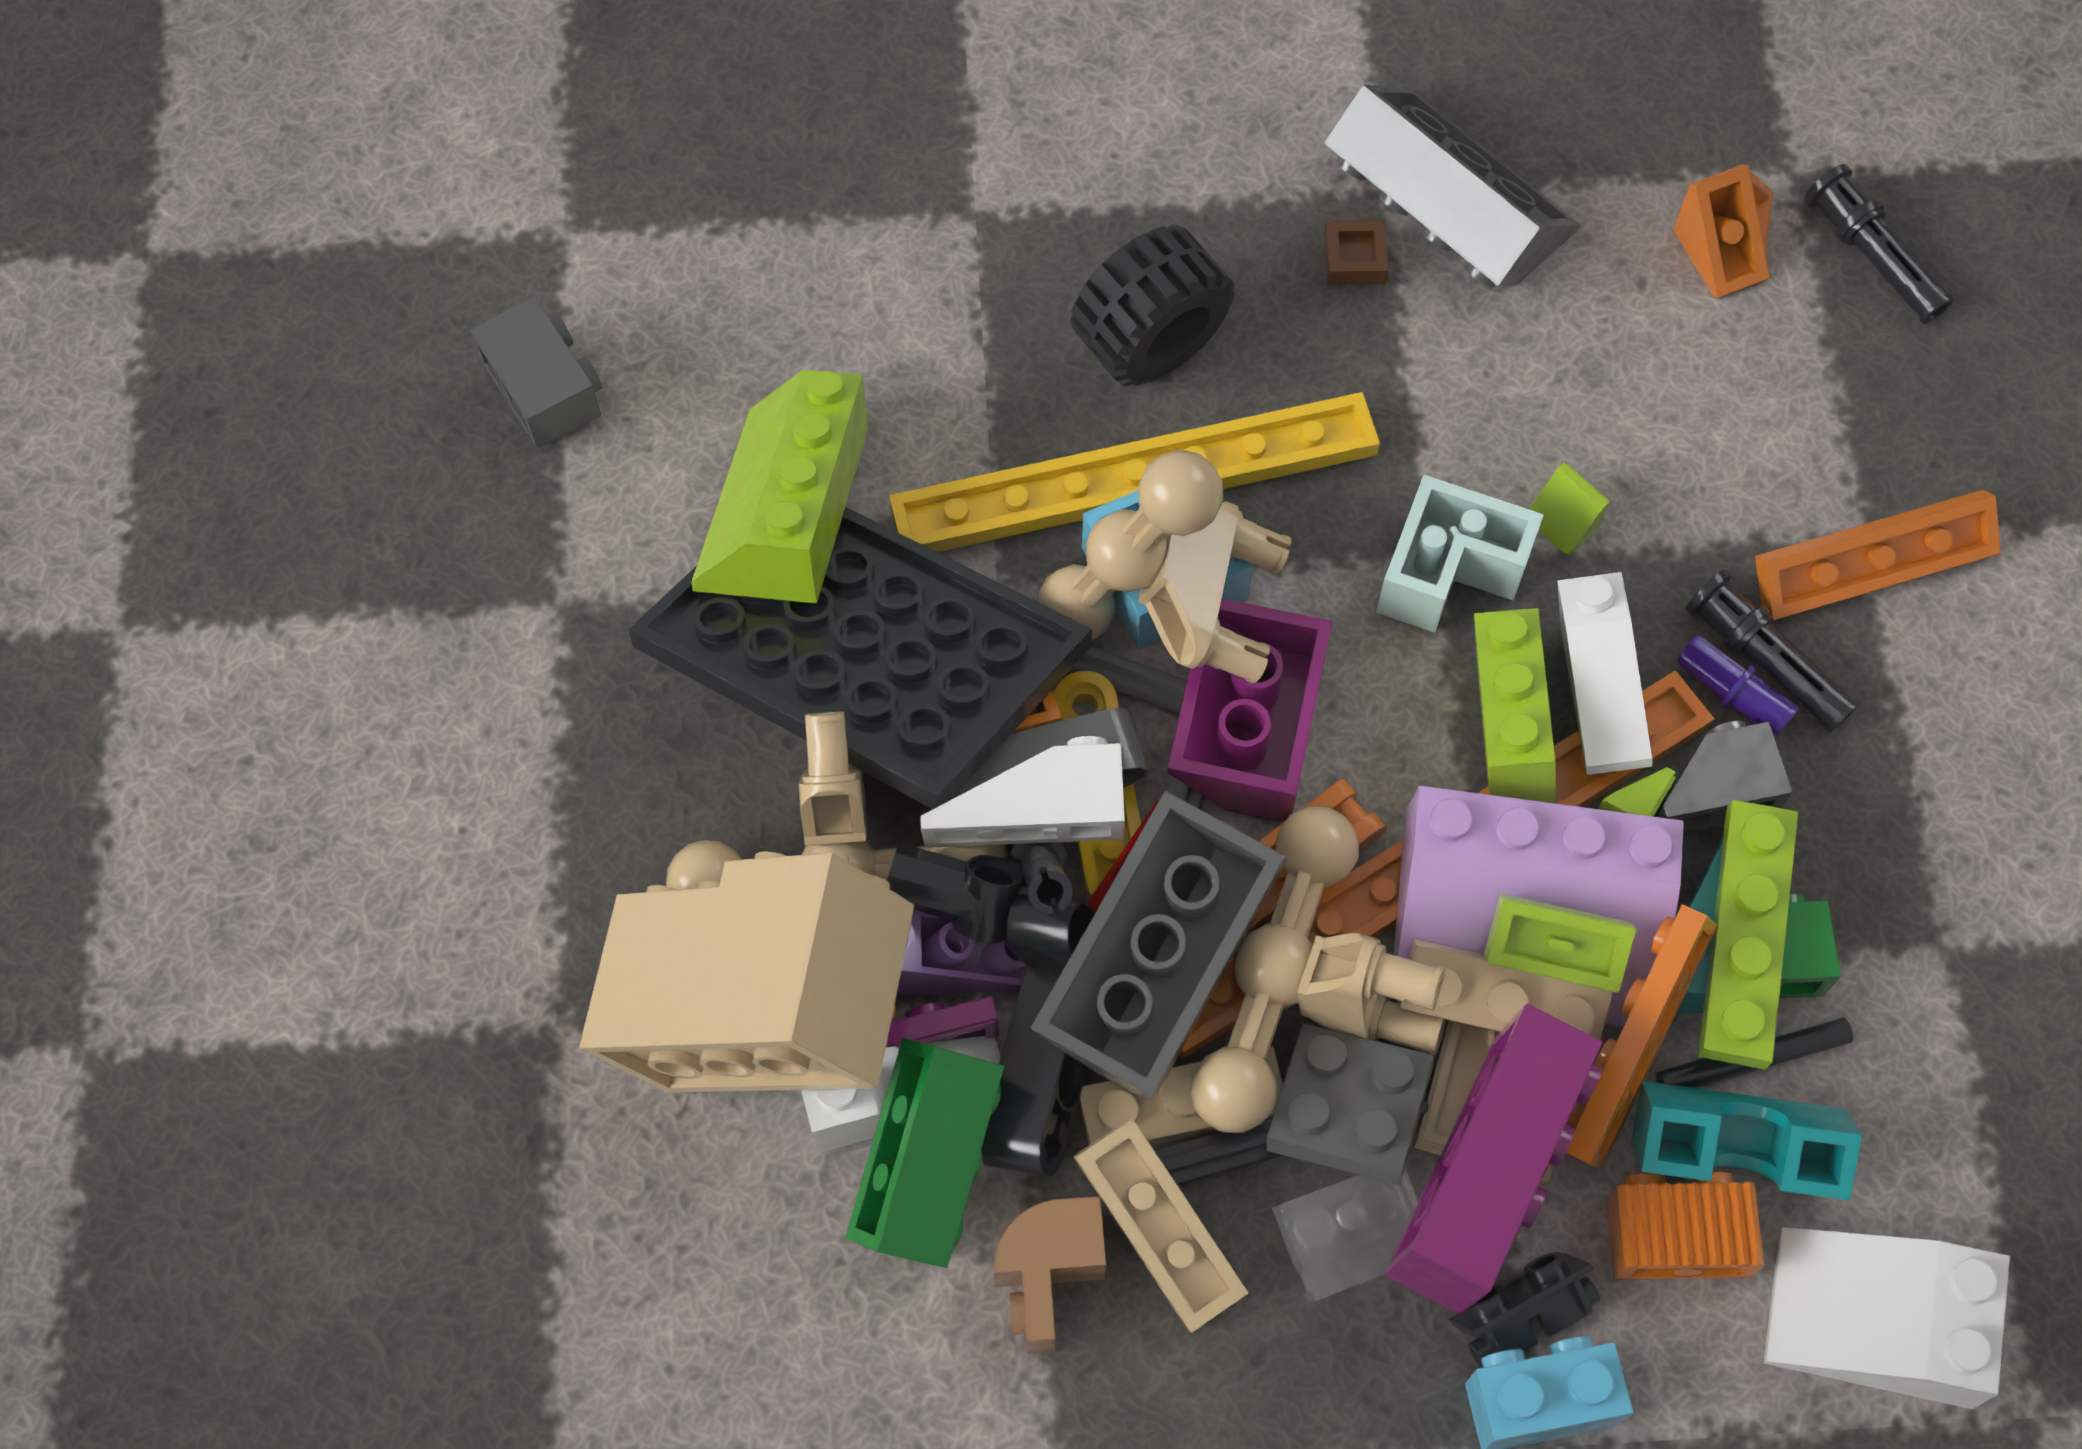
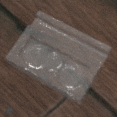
(1345, 1231)

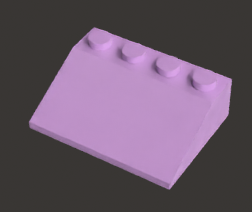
(1475, 845)

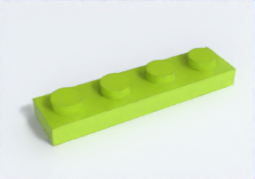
(1749, 935)

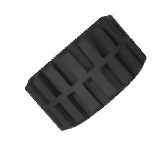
(1152, 305)

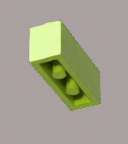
(1515, 705)

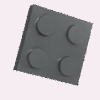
(1350, 1103)

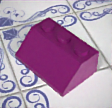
(1246, 739)

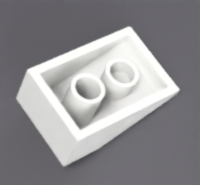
(1889, 1313)

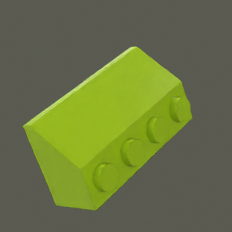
(786, 490)

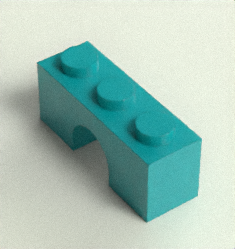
(1792, 1142)

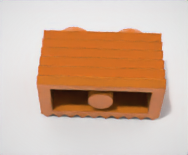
(1684, 1228)

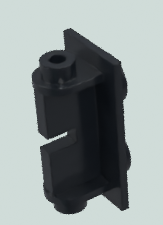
(1546, 1290)

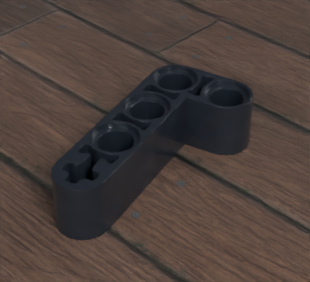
(1038, 1079)

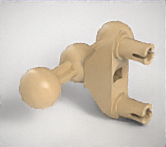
(1179, 559)
(830, 815)
(1337, 980)

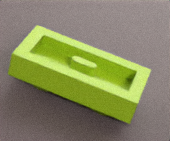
(1559, 942)

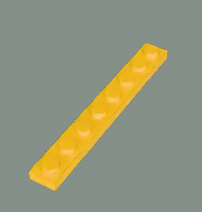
(1069, 486)

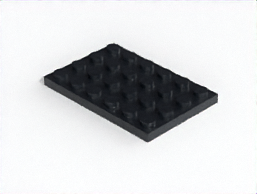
(900, 641)

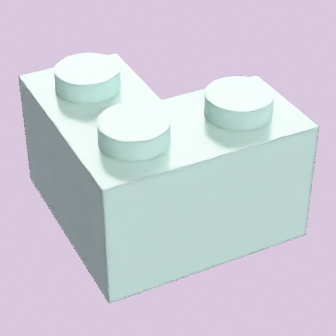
(1450, 539)

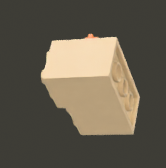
(753, 978)

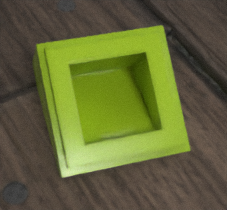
(1570, 509)
(1642, 796)

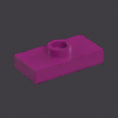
(936, 1023)

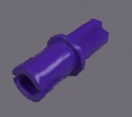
(1736, 685)

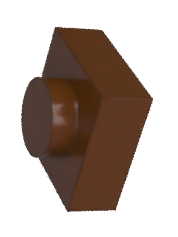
(1356, 252)

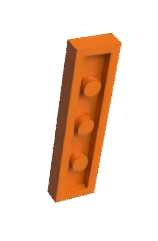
(1878, 554)
(1650, 1010)

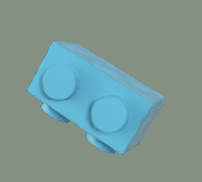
(1549, 1395)

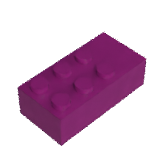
(1496, 1159)

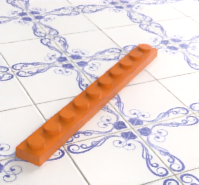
(1369, 894)

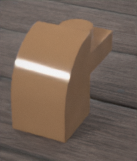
(1047, 1246)

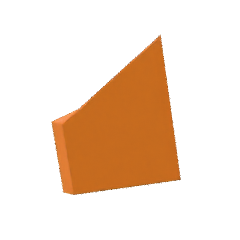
(1727, 229)

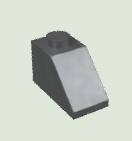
(1728, 765)

